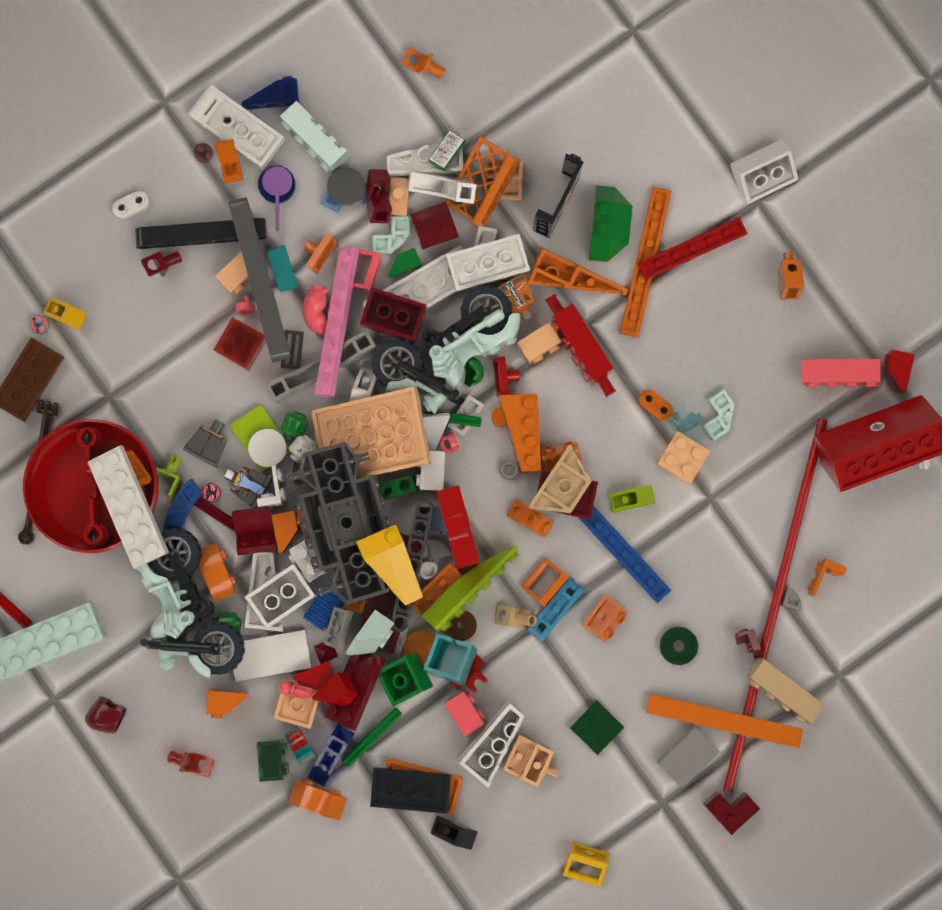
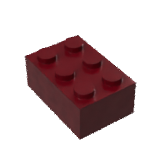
(393, 315)

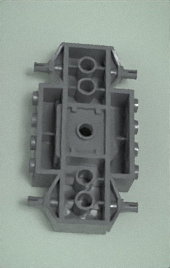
(336, 495)

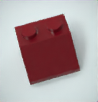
(434, 225)

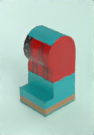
(300, 746)

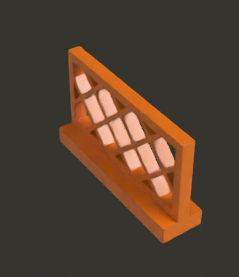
(497, 186)

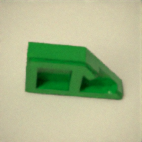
(405, 262)

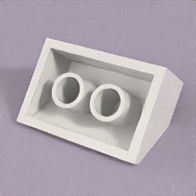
(764, 171)

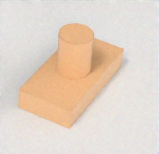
(399, 196)

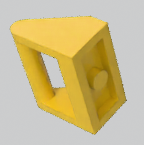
(589, 856)

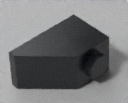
(454, 832)

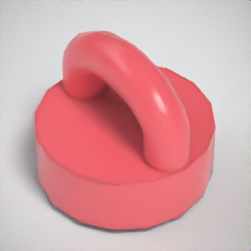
(245, 306)
(452, 441)

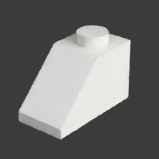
(364, 384)

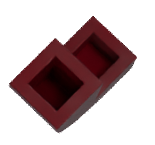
(377, 201)

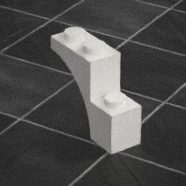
(442, 186)

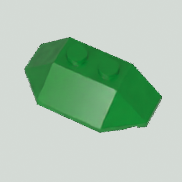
(610, 224)

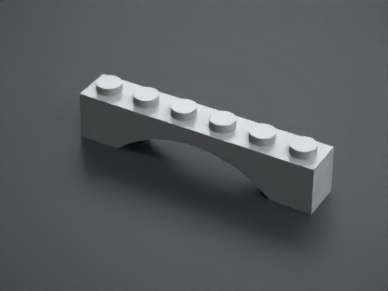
(307, 375)

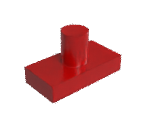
(503, 376)

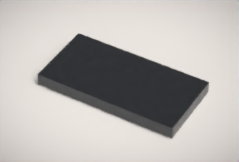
(410, 790)

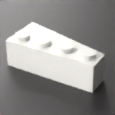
(491, 744)

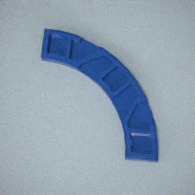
(180, 508)

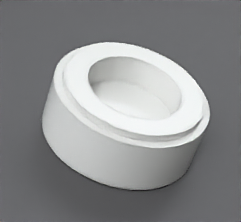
(429, 570)

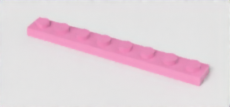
(336, 322)

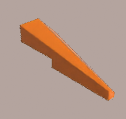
(557, 271)

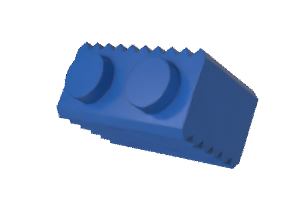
(321, 609)

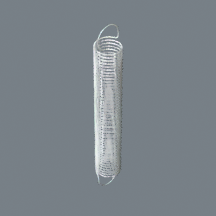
(402, 640)

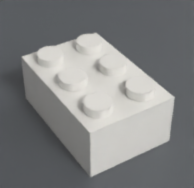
(279, 596)

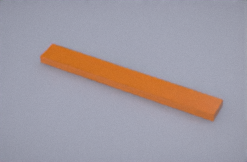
(648, 247)
(725, 720)

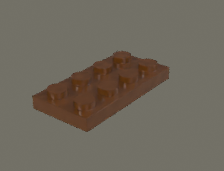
(28, 379)

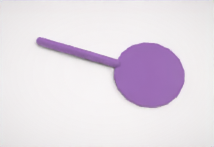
(277, 182)

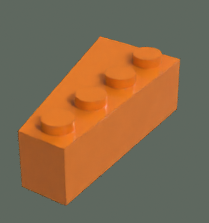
(522, 424)

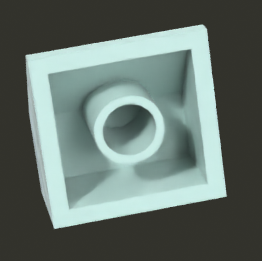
(372, 635)

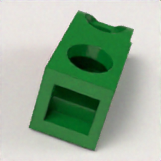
(399, 487)

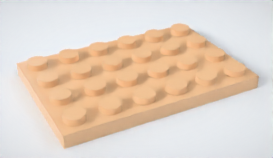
(382, 425)

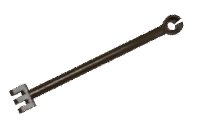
(47, 412)

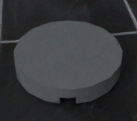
(345, 186)

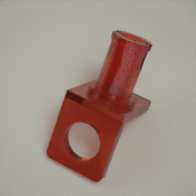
(190, 761)

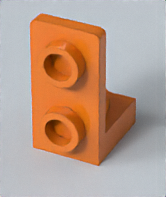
(833, 569)

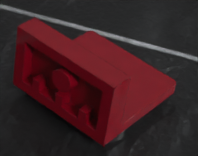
(254, 530)

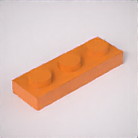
(436, 588)

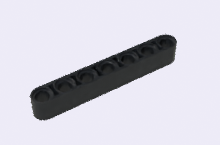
(192, 234)

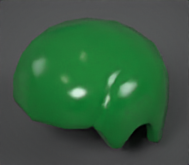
(473, 372)

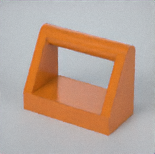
(554, 587)

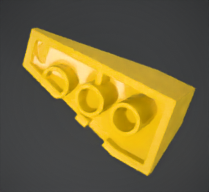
(391, 562)

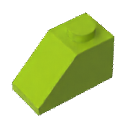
(632, 498)

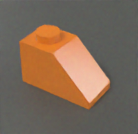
(285, 527)
(223, 702)

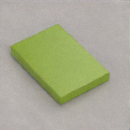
(250, 424)

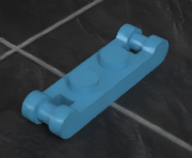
(556, 609)

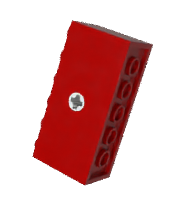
(881, 443)

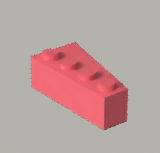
(841, 372)

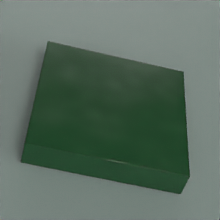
(597, 727)

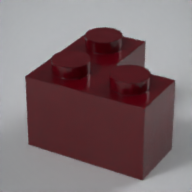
(731, 815)

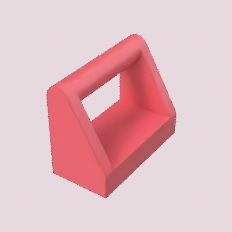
(372, 271)

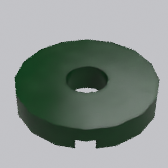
(690, 646)

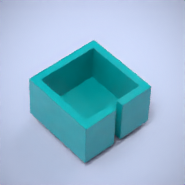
(450, 661)

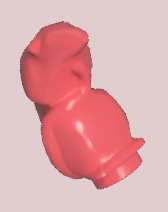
(313, 309)

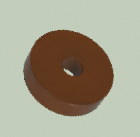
(468, 631)

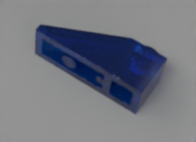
(278, 94)
(330, 754)

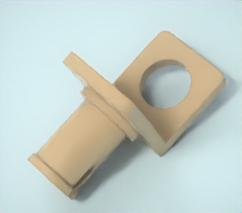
(515, 617)

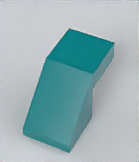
(282, 268)

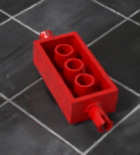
(581, 344)

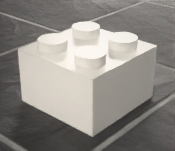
(432, 474)

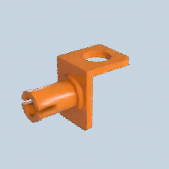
(424, 63)

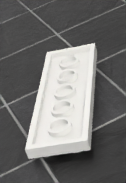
(427, 284)
(128, 507)

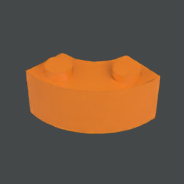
(216, 573)
(317, 799)

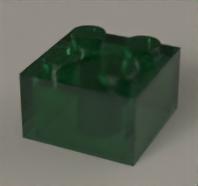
(272, 759)

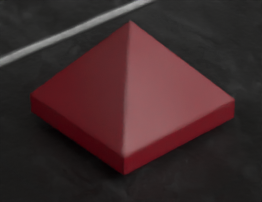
(325, 652)

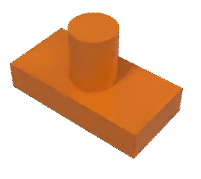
(319, 252)

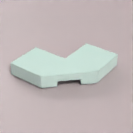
(399, 234)
(724, 408)

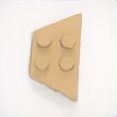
(563, 485)

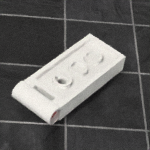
(250, 135)

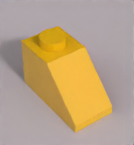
(65, 313)

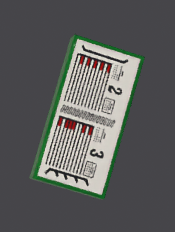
(446, 150)

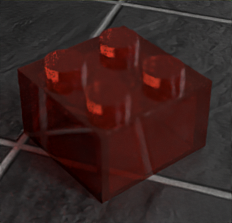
(240, 344)

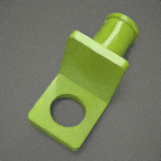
(169, 472)

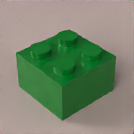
(404, 679)

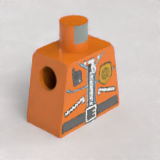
(790, 277)
(519, 296)

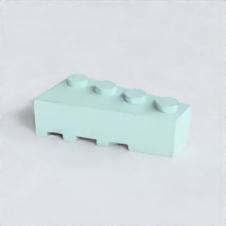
(314, 138)

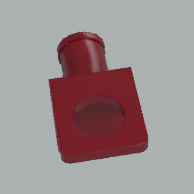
(162, 263)

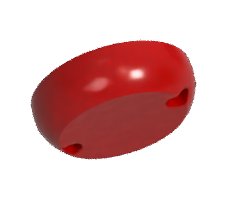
(63, 491)

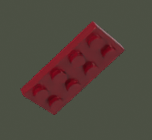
(364, 673)

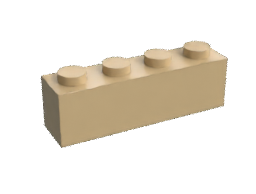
(784, 690)

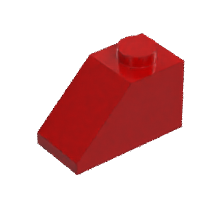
(898, 368)
(316, 676)
(337, 691)

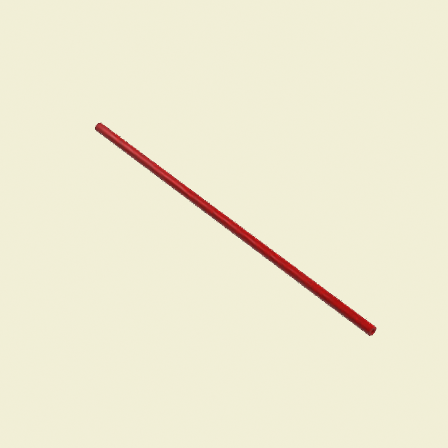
(776, 598)

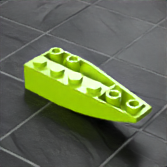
(465, 590)

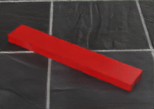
(692, 248)

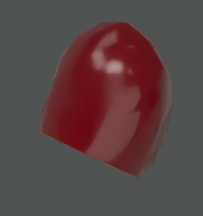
(105, 715)

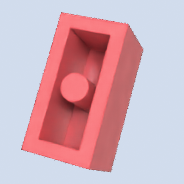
(464, 712)

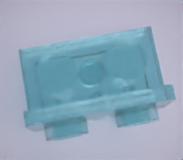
(682, 425)

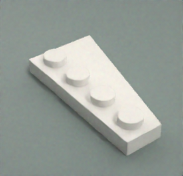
(417, 161)
(261, 571)

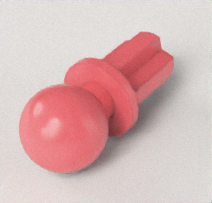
(287, 687)

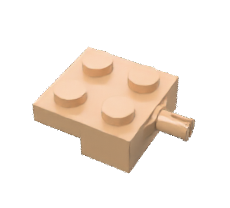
(514, 188)
(529, 761)

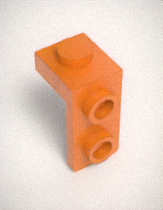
(229, 161)
(530, 518)

